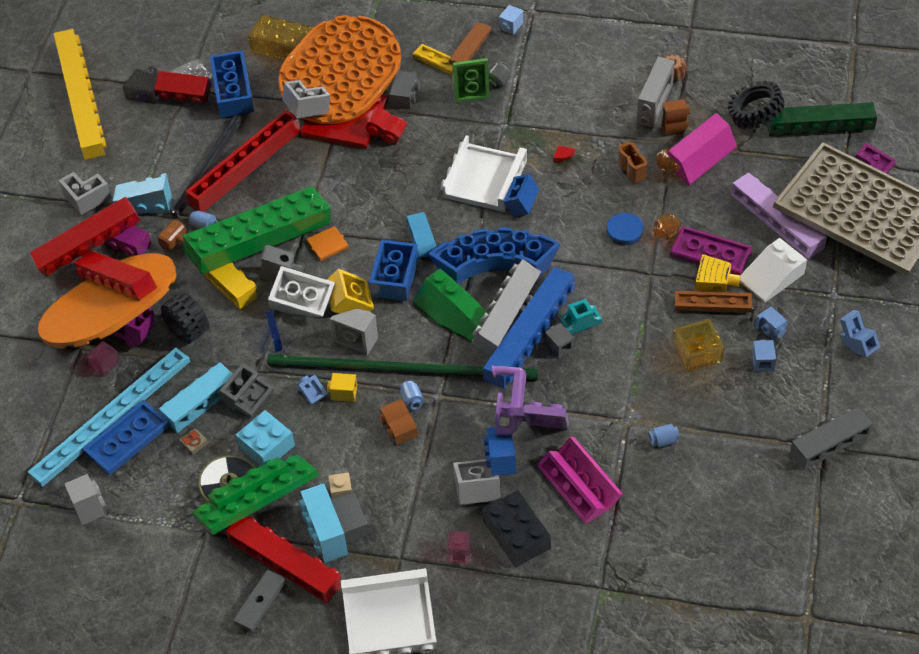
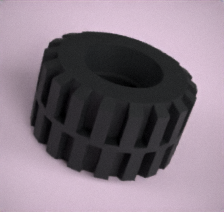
(184, 317)

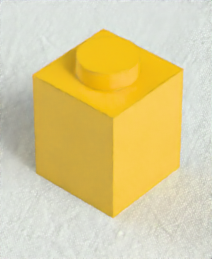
(342, 387)

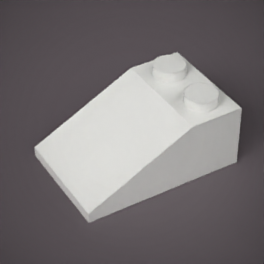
(773, 270)
(300, 293)

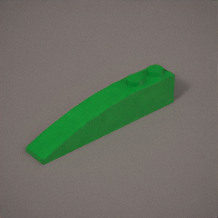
(449, 305)

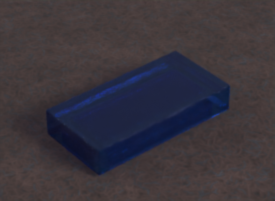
(274, 331)

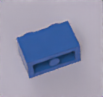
(521, 195)

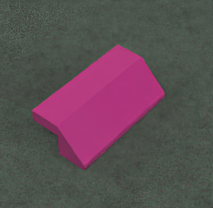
(702, 149)
(580, 480)

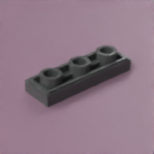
(265, 591)

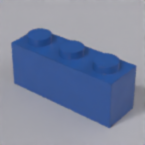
(499, 453)

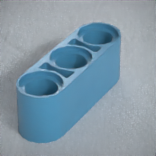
(421, 233)

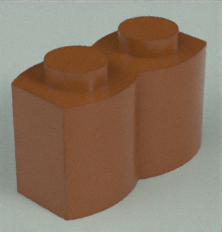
(674, 117)
(632, 162)
(398, 422)

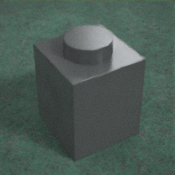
(559, 340)

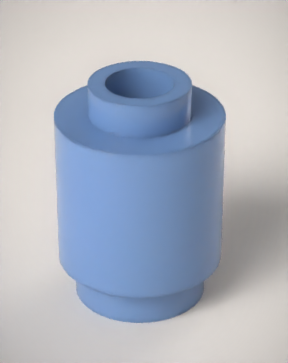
(201, 219)
(411, 395)
(664, 436)

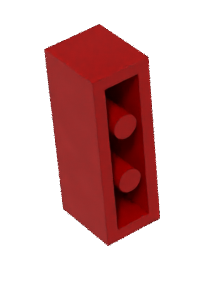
(183, 86)

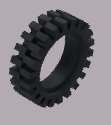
(761, 115)

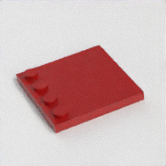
(347, 133)

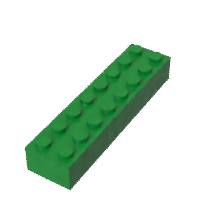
(255, 228)

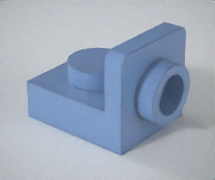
(311, 389)

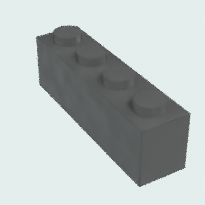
(831, 437)

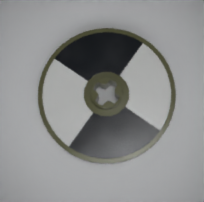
(219, 471)

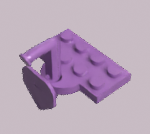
(533, 414)

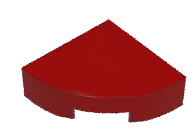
(563, 153)

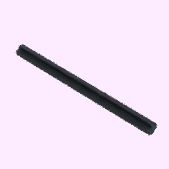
(208, 162)

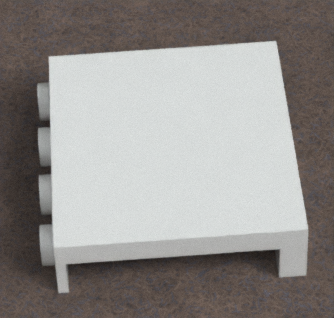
(482, 175)
(389, 613)

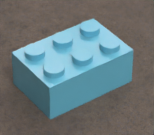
(323, 523)

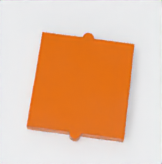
(327, 243)

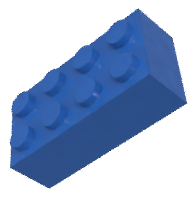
(231, 84)

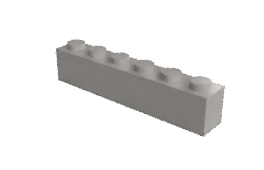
(505, 307)

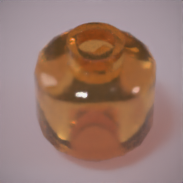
(665, 162)
(667, 226)

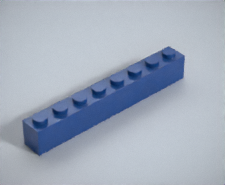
(530, 325)

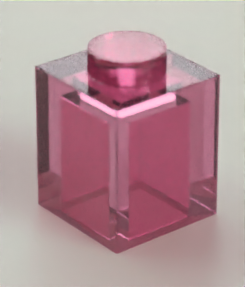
(103, 359)
(459, 546)

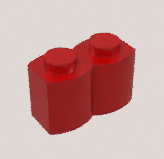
(386, 126)

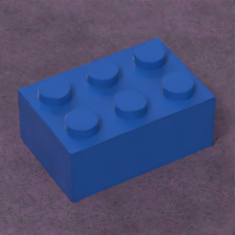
(394, 270)

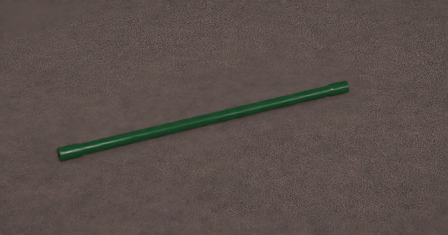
(284, 360)

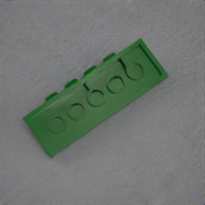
(253, 492)

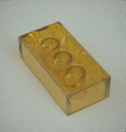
(276, 36)

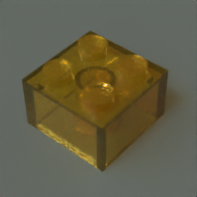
(698, 344)

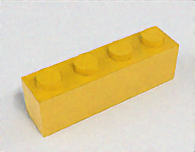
(233, 285)

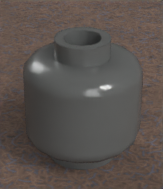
(499, 74)

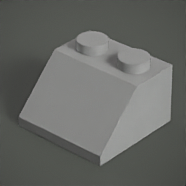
(355, 330)
(475, 482)

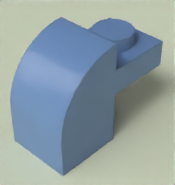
(856, 337)

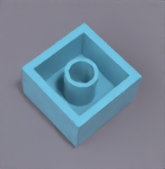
(265, 438)

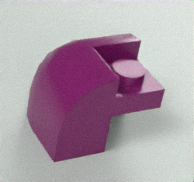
(137, 329)

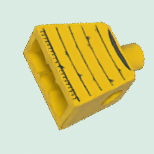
(715, 275)

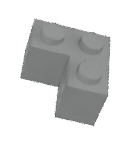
(305, 101)
(85, 194)
(86, 498)

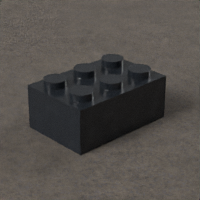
(516, 528)

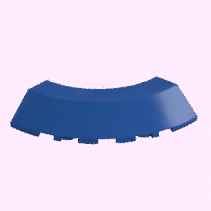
(493, 251)

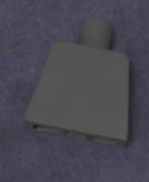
(273, 259)

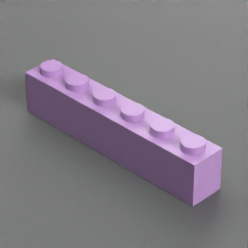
(760, 201)

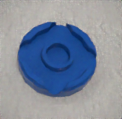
(625, 228)

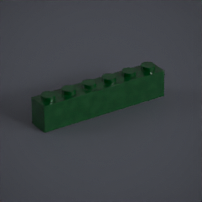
(823, 119)

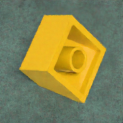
(349, 293)

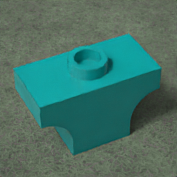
(580, 317)

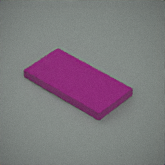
(693, 244)

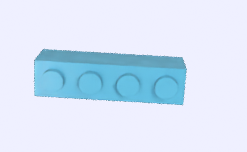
(195, 398)

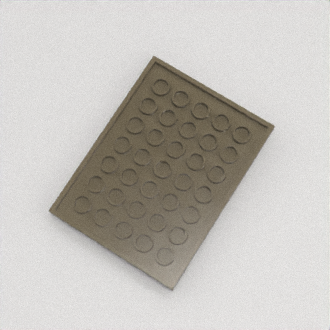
(856, 207)

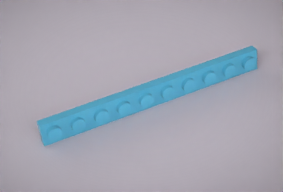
(122, 404)

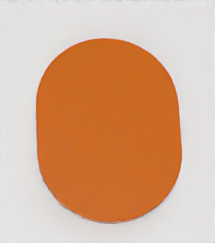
(348, 58)
(97, 311)

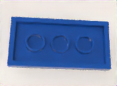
(126, 437)

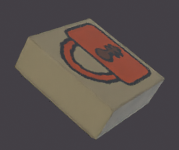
(194, 441)

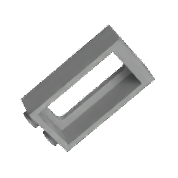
(655, 92)

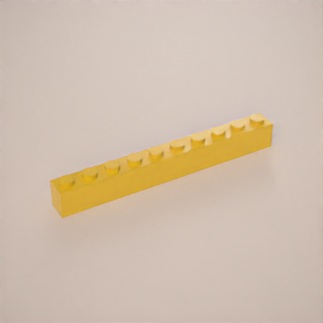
(79, 94)

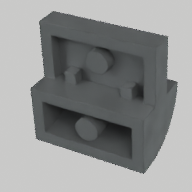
(245, 391)

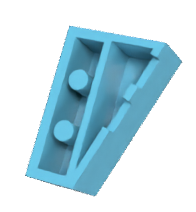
(147, 196)

